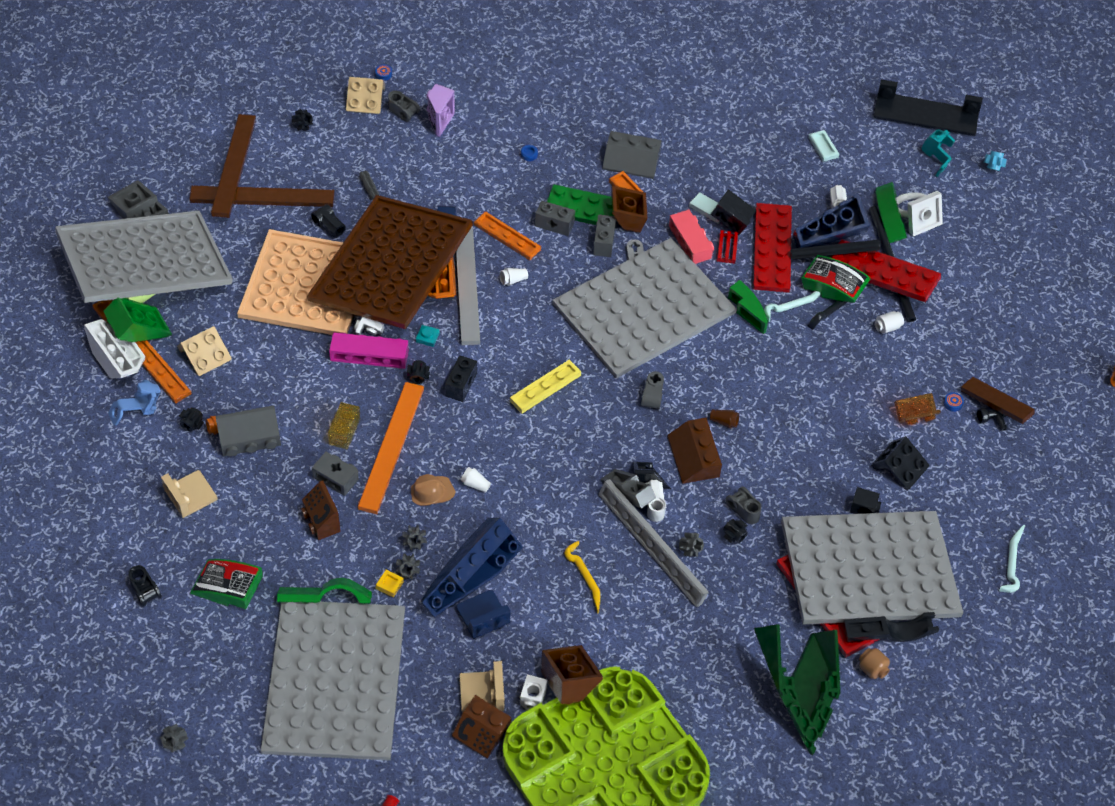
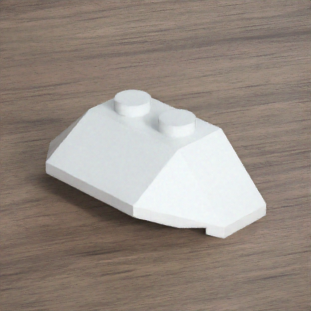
(115, 356)

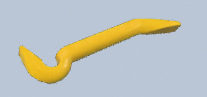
(585, 572)

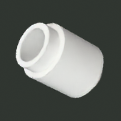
(889, 322)

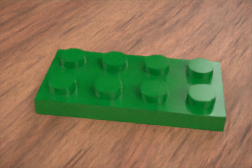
(586, 204)

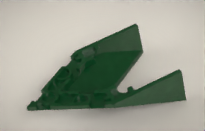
(812, 684)

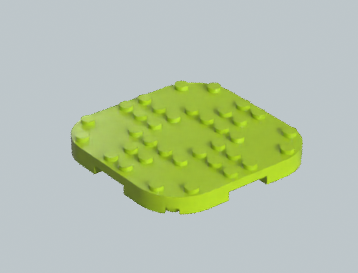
(606, 749)

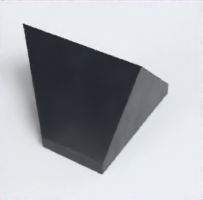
(646, 472)

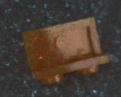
(916, 408)

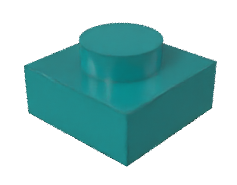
(427, 335)

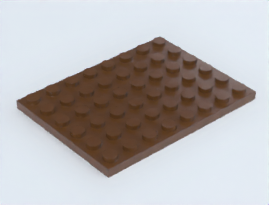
(390, 261)

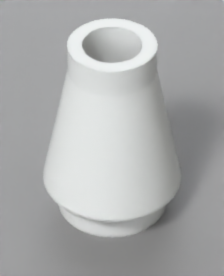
(513, 275)
(475, 480)

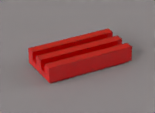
(728, 235)

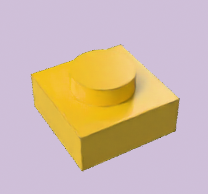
(389, 583)

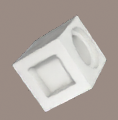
(533, 685)

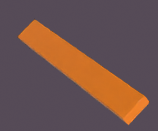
(154, 364)
(391, 448)

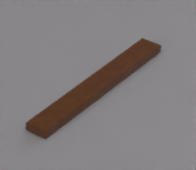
(233, 166)
(267, 196)

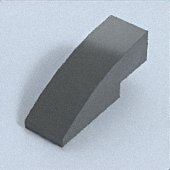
(636, 492)

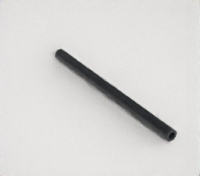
(886, 247)

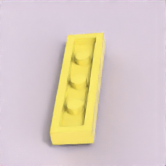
(545, 386)

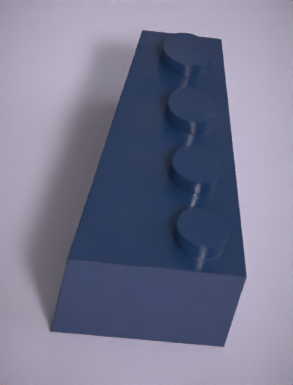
(834, 224)

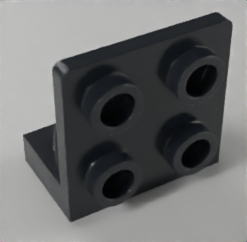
(733, 212)
(902, 461)

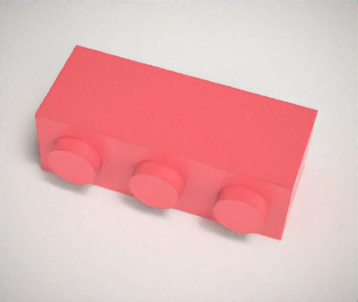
(691, 236)

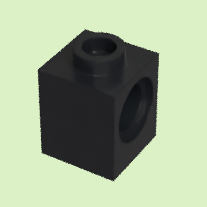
(865, 502)

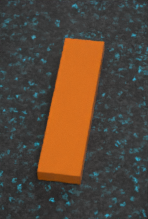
(507, 235)

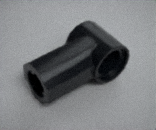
(326, 217)

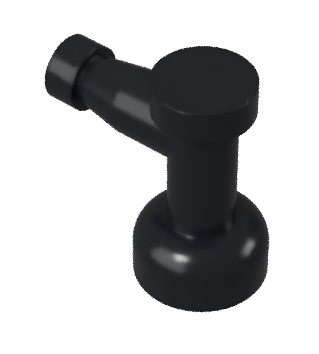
(984, 415)

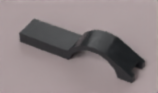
(881, 628)

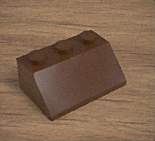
(695, 451)
(570, 673)

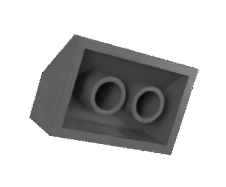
(632, 154)
(248, 431)

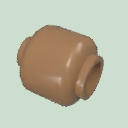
(874, 663)

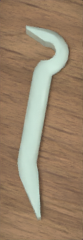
(789, 305)
(1012, 563)

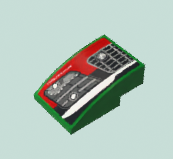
(834, 279)
(228, 582)

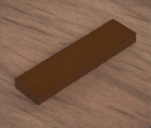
(997, 400)

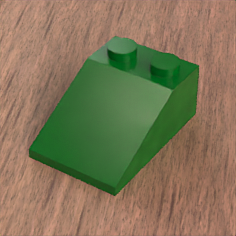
(135, 321)

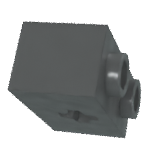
(554, 218)
(604, 235)
(335, 473)

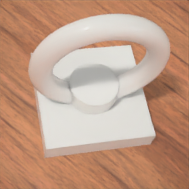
(923, 212)

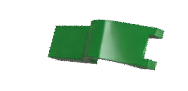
(306, 594)

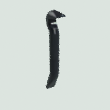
(824, 314)

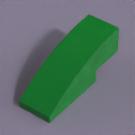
(748, 306)

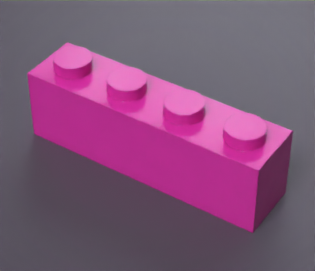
(369, 350)

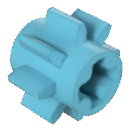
(995, 160)

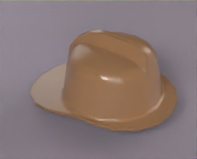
(432, 490)

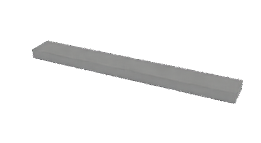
(468, 291)
(653, 543)

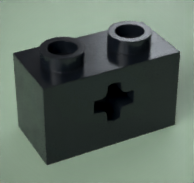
(461, 378)

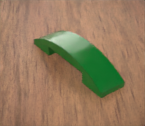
(890, 212)

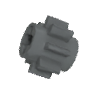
(412, 531)
(691, 544)
(405, 570)
(174, 738)

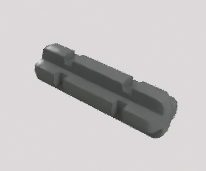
(368, 184)

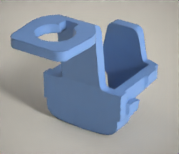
(144, 400)

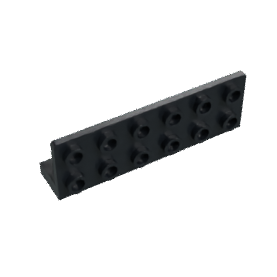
(926, 112)

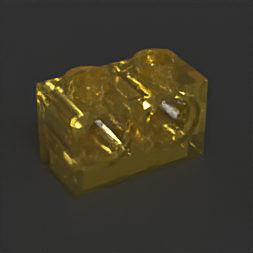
(344, 425)

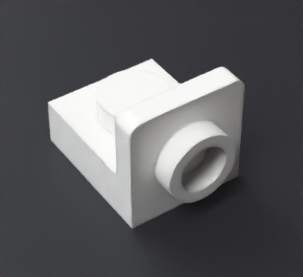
(372, 327)

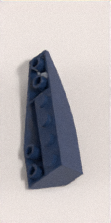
(473, 565)

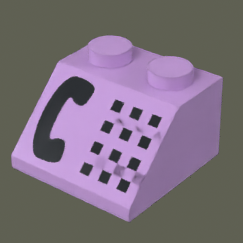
(440, 107)

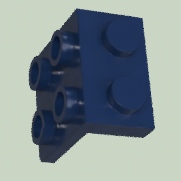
(483, 613)

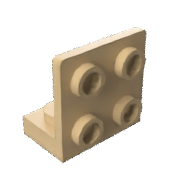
(364, 95)
(205, 351)
(189, 493)
(485, 685)

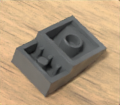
(136, 201)

